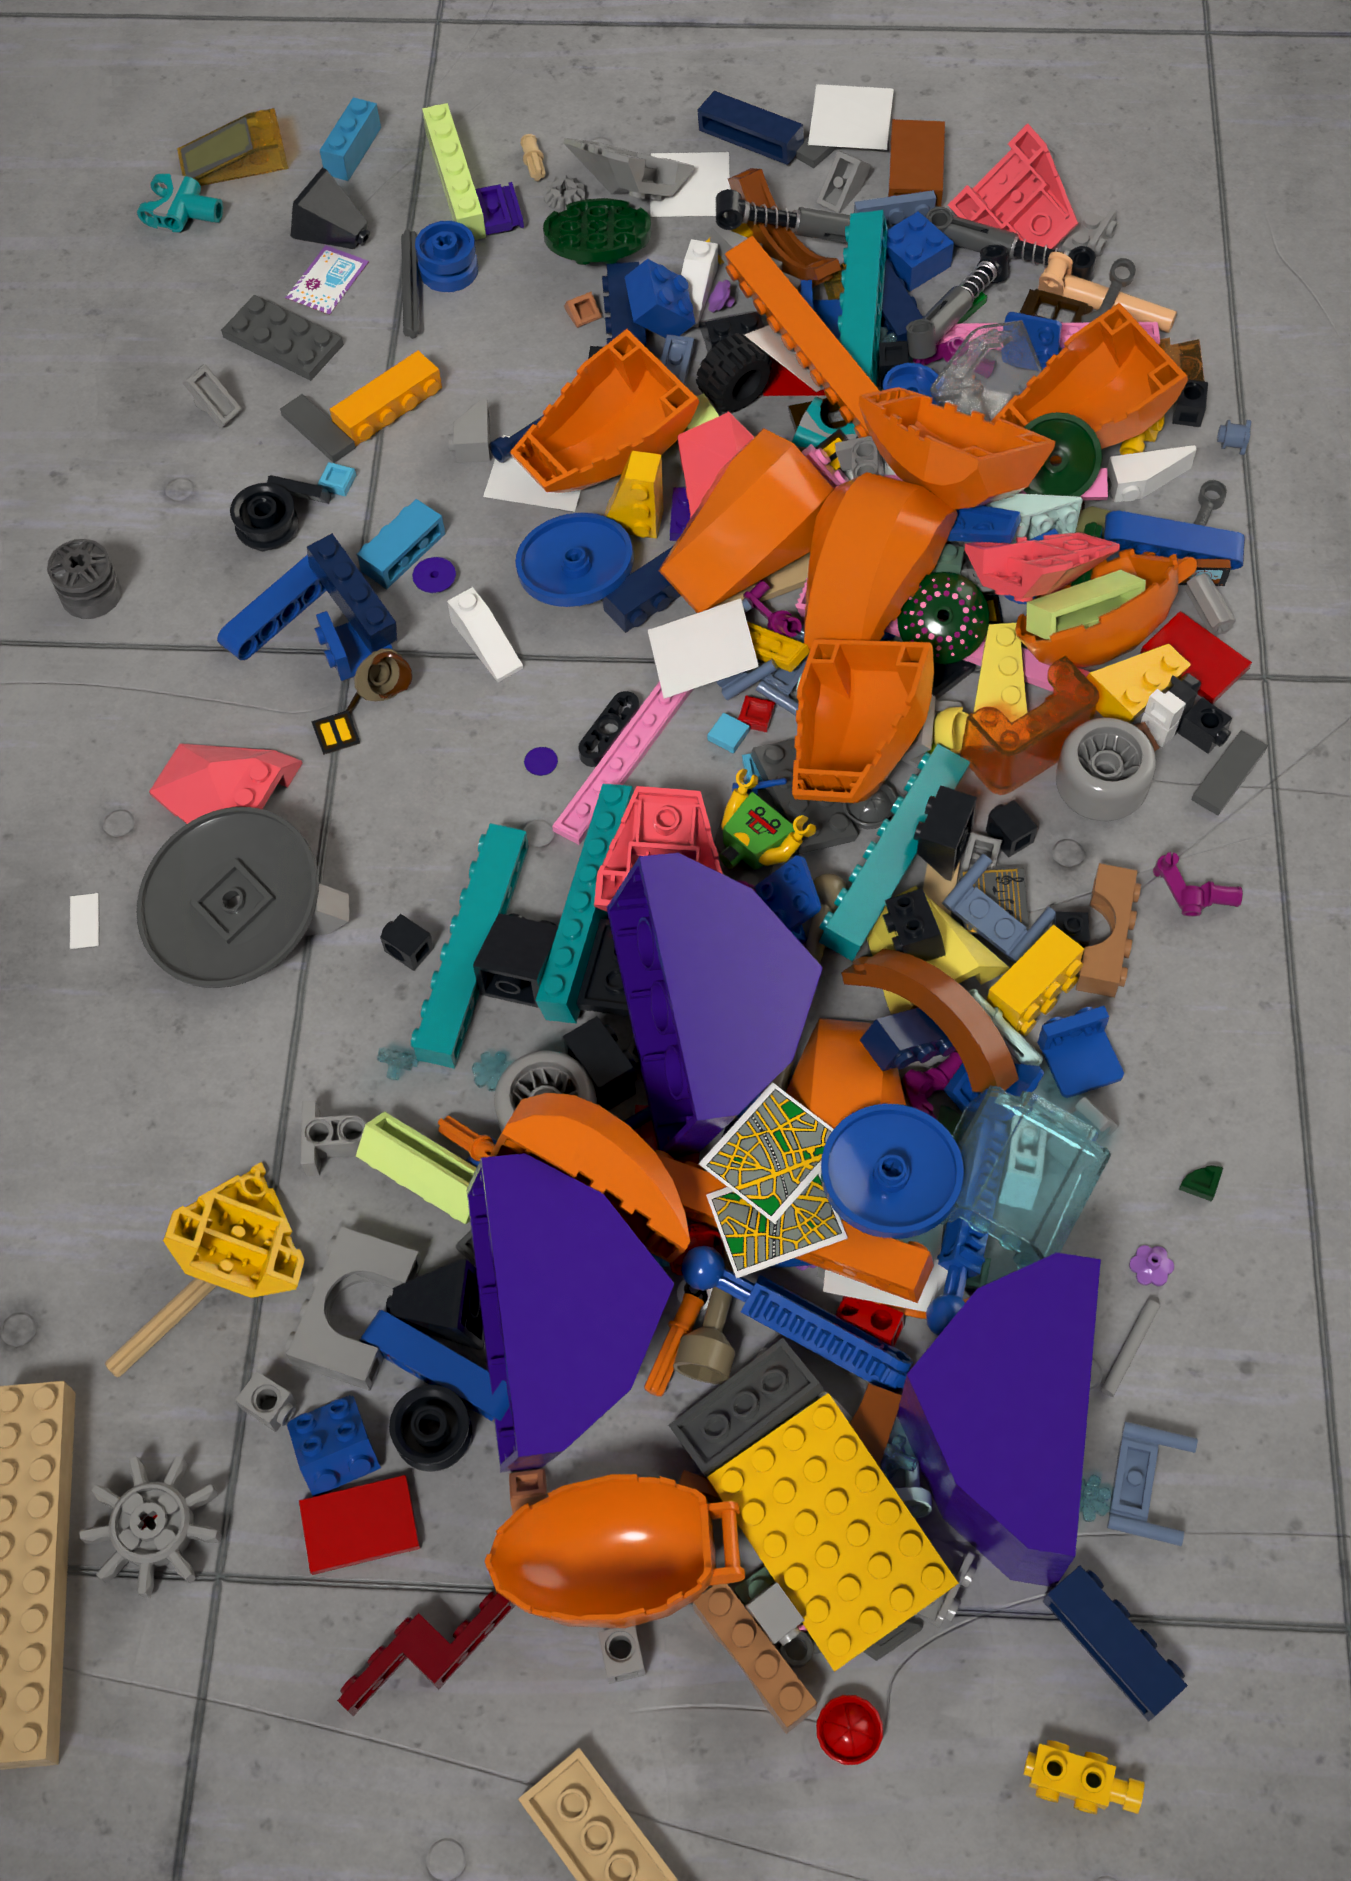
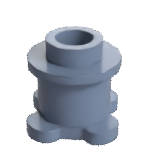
(1234, 435)

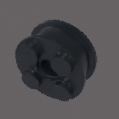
(264, 516)
(433, 1451)

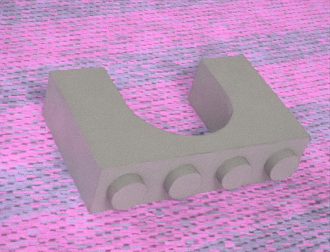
(350, 1261)

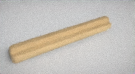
(158, 1326)

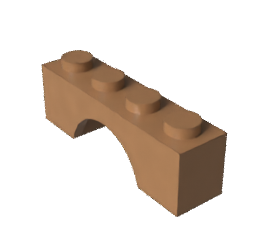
(1102, 963)
(756, 1655)

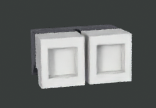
(1166, 711)

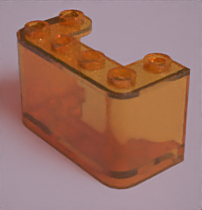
(1013, 753)

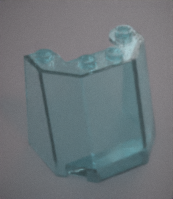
(1025, 1171)

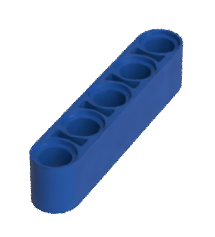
(1173, 537)
(271, 611)
(436, 1364)

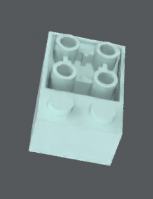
(1042, 513)

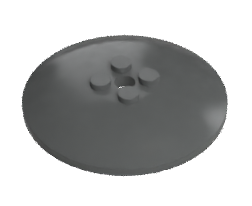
(197, 873)

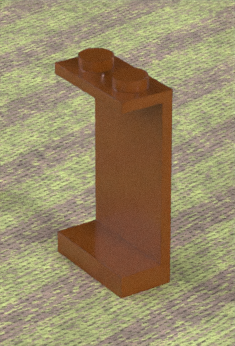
(917, 157)

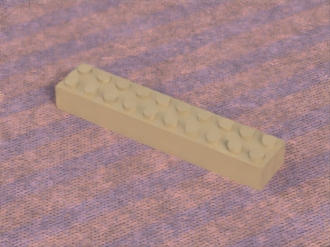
(33, 1567)

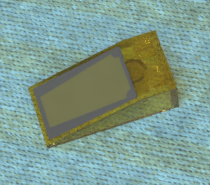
(235, 150)

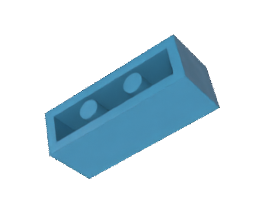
(350, 138)
(401, 543)

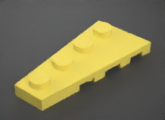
(1002, 673)

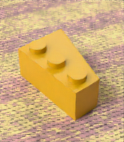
(639, 496)
(1129, 683)

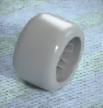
(1105, 769)
(540, 1074)

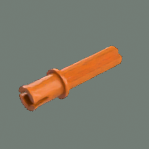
(477, 1145)
(680, 1326)

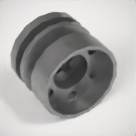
(84, 578)

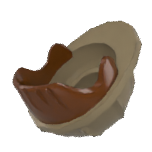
(382, 675)

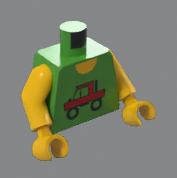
(757, 831)

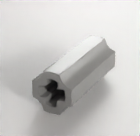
(1209, 604)

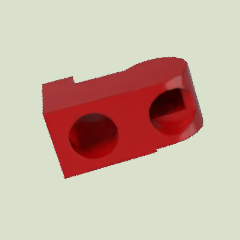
(872, 1318)

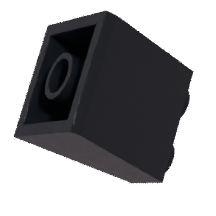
(514, 958)

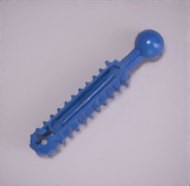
(963, 1258)
(801, 1321)

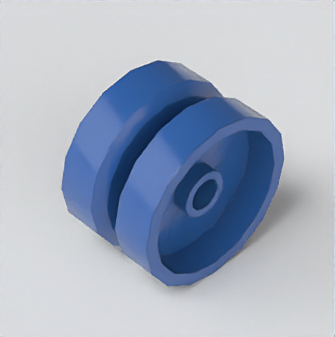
(446, 256)
(911, 377)

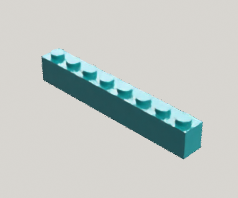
(863, 289)
(890, 857)
(580, 918)
(454, 986)

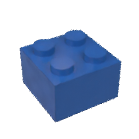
(918, 250)
(659, 299)

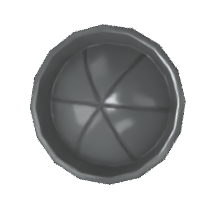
(874, 810)

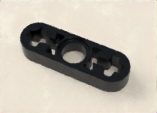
(609, 716)

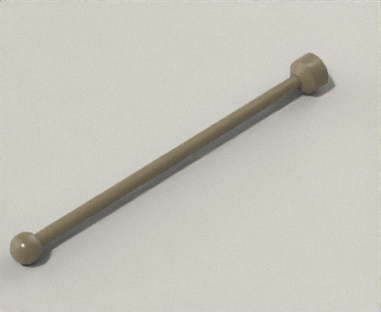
(706, 1351)

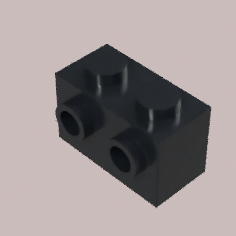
(914, 926)

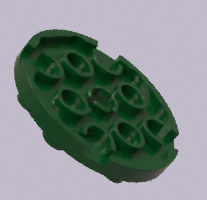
(619, 229)

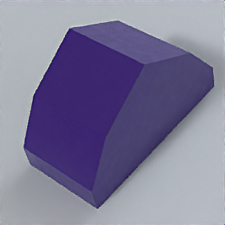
(709, 994)
(561, 1303)
(1005, 1412)

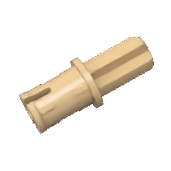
(533, 157)

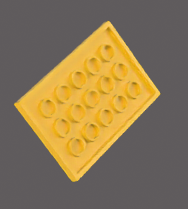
(833, 1531)

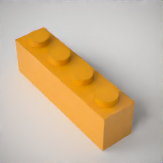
(387, 397)

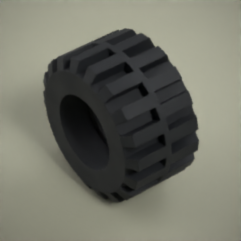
(734, 373)

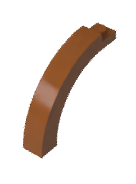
(779, 242)
(948, 1005)

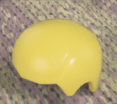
(949, 728)

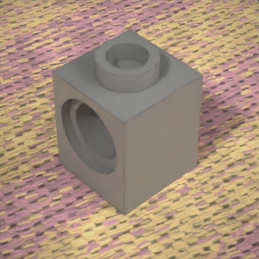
(258, 1390)
(775, 1614)
(625, 1668)

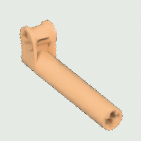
(1059, 280)

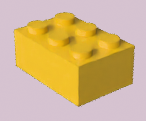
(1037, 980)

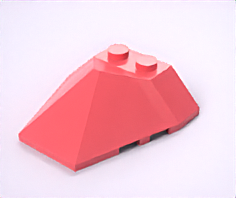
(1021, 194)
(706, 451)
(1037, 566)
(219, 777)
(656, 824)

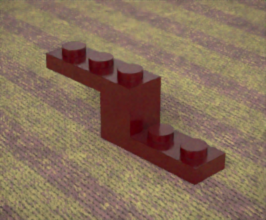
(425, 1650)

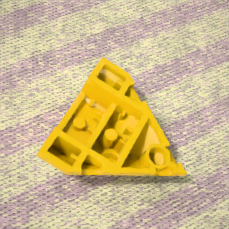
(237, 1238)

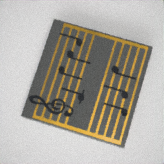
(1006, 889)

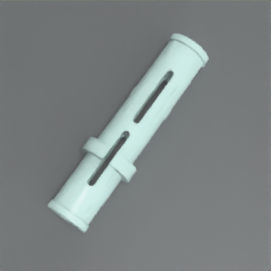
(1015, 1042)

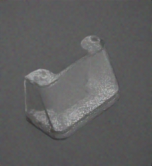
(988, 369)

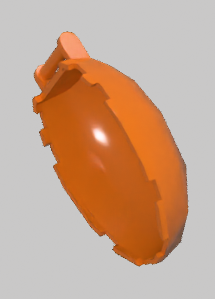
(1120, 628)
(613, 1551)

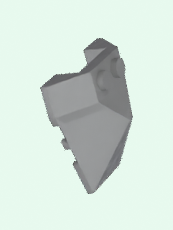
(630, 171)

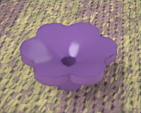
(721, 296)
(1148, 1271)

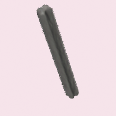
(410, 286)

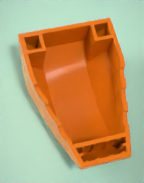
(1105, 376)
(612, 407)
(951, 452)
(748, 522)
(870, 555)
(858, 715)
(840, 1074)
(606, 1156)

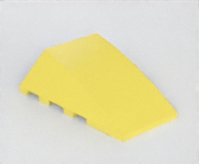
(963, 957)

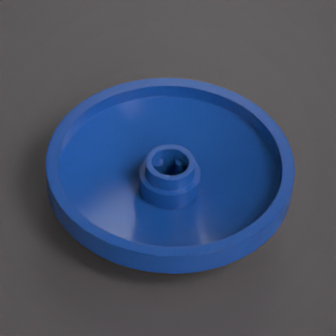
(574, 559)
(892, 1171)

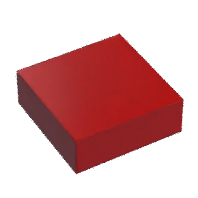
(757, 713)

